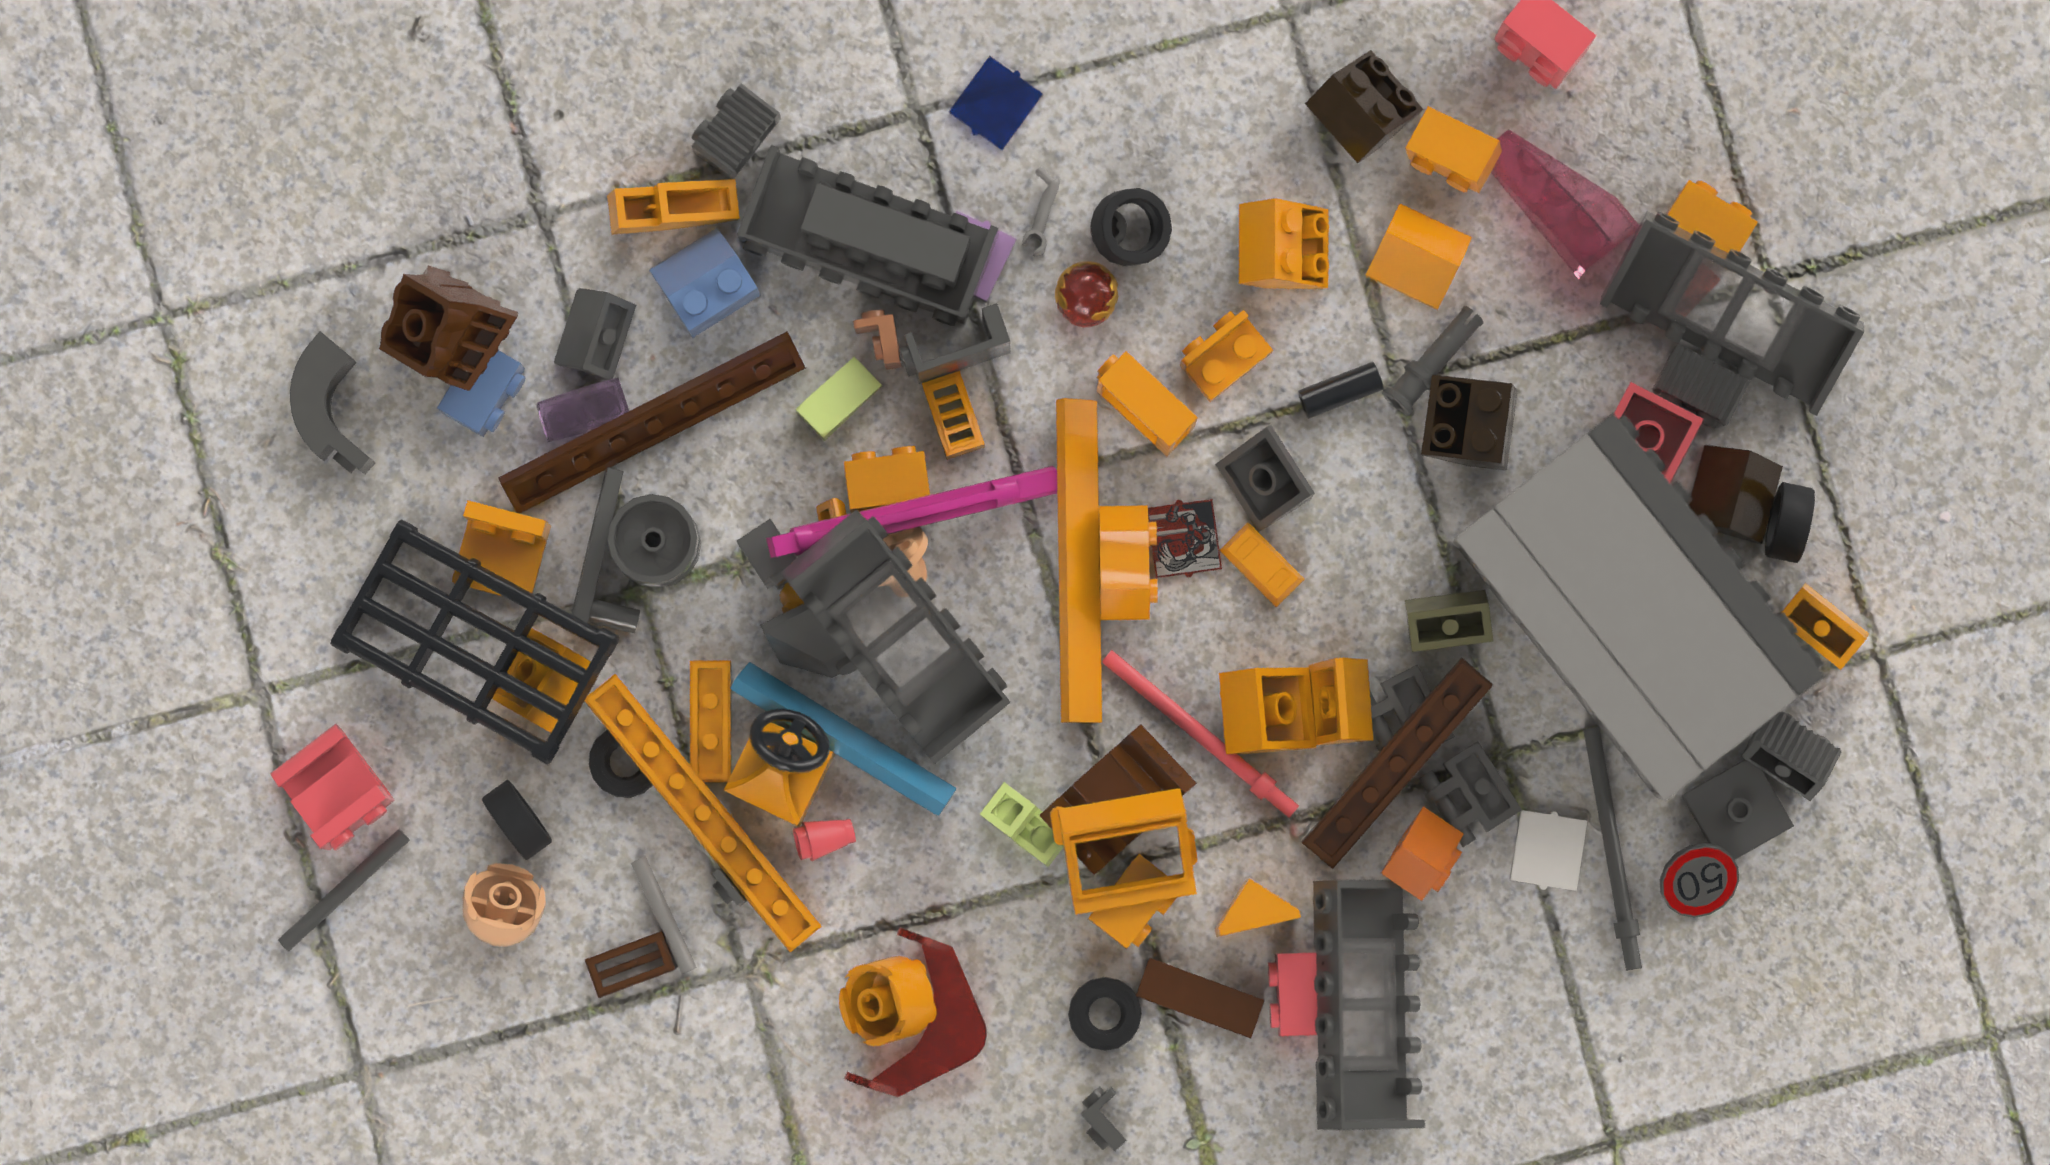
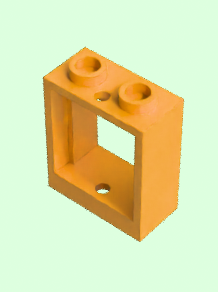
(1145, 402)

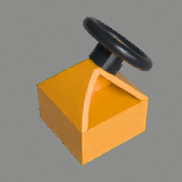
(780, 767)

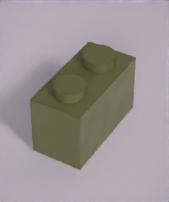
(1448, 620)

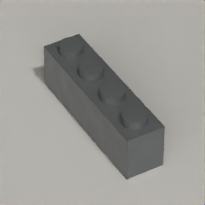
(885, 236)

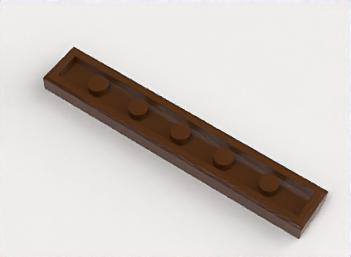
(1397, 763)

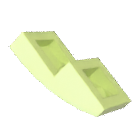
(1021, 823)

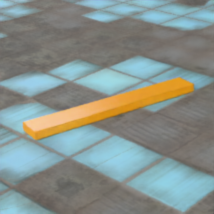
(1079, 561)
(702, 813)

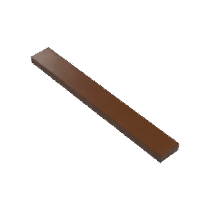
(652, 423)

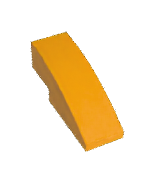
(672, 206)

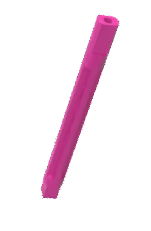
(929, 508)

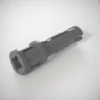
(1419, 373)

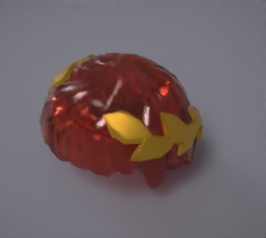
(1086, 294)

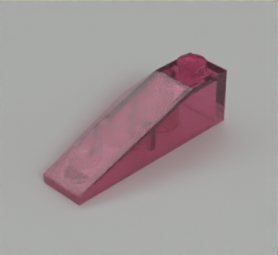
(1566, 208)

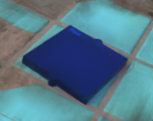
(995, 103)

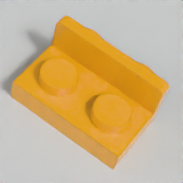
(1224, 355)

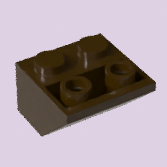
(1363, 106)
(1469, 421)

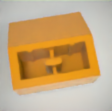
(1283, 245)

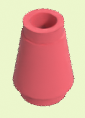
(820, 838)

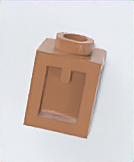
(886, 344)

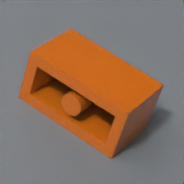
(1424, 855)

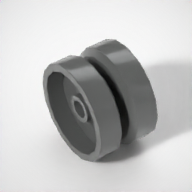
(657, 517)

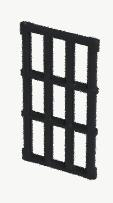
(496, 675)

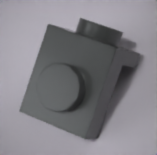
(1102, 1130)

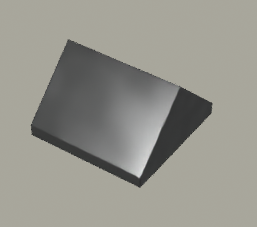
(1265, 478)

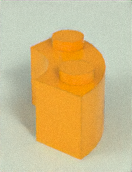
(1125, 562)

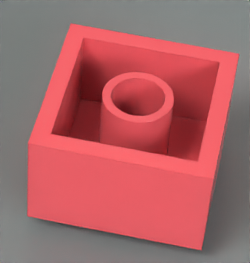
(1544, 40)
(1661, 426)

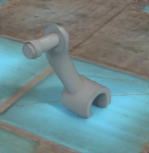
(1043, 210)

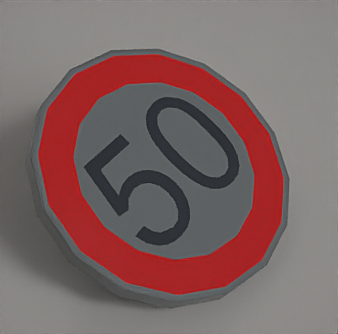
(1699, 880)

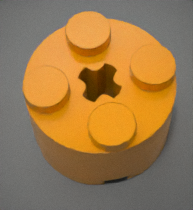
(887, 1000)

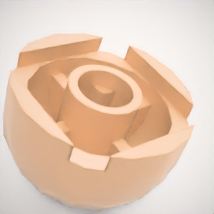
(503, 904)

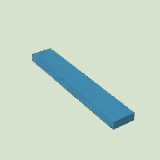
(848, 740)

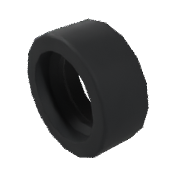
(1159, 224)
(1789, 522)
(516, 820)

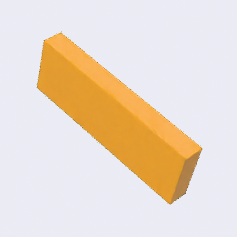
(710, 719)

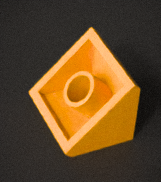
(1418, 256)
(1341, 701)
(1254, 908)

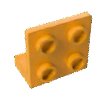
(504, 544)

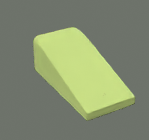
(838, 398)

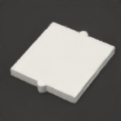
(1548, 850)

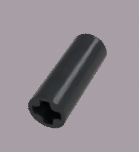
(1340, 390)

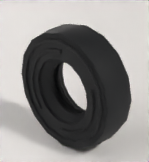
(604, 776)
(1129, 1019)

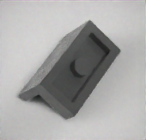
(595, 333)

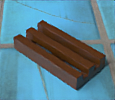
(663, 953)

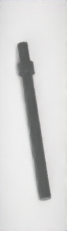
(1626, 927)

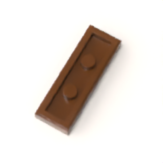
(1200, 998)

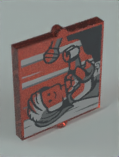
(1185, 539)

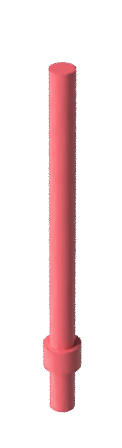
(1261, 784)

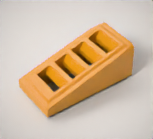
(964, 445)

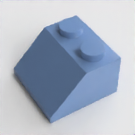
(705, 282)

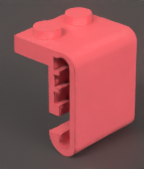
(333, 788)

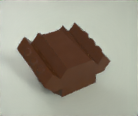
(444, 327)
(1130, 769)

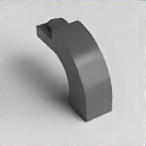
(311, 395)

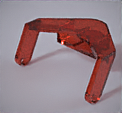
(949, 1040)

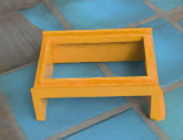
(1122, 818)

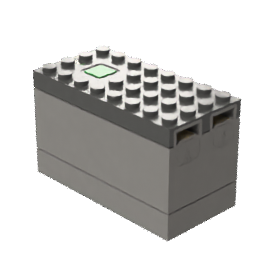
(1639, 607)

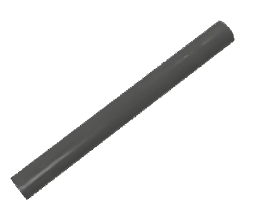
(343, 890)

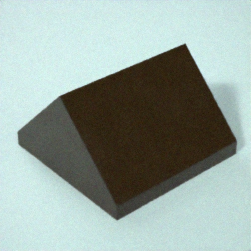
(1735, 491)

